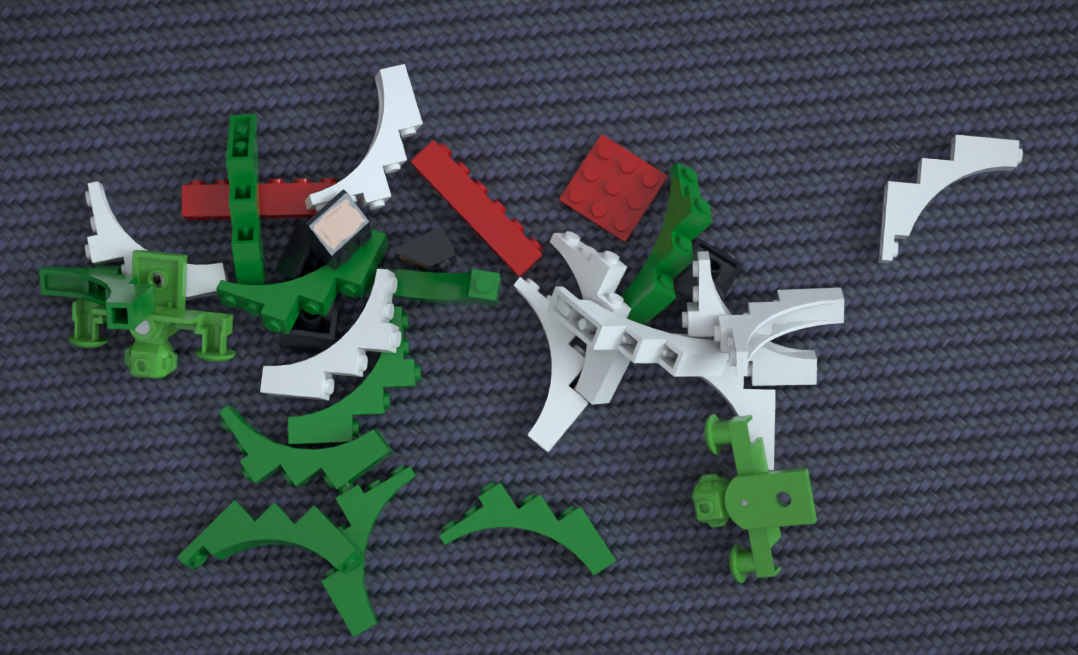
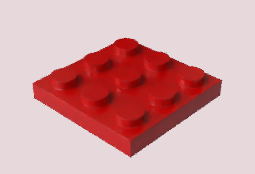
(613, 188)

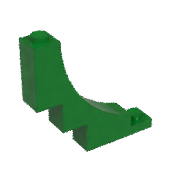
(244, 200)
(444, 288)
(238, 530)

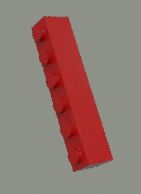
(275, 199)
(477, 209)

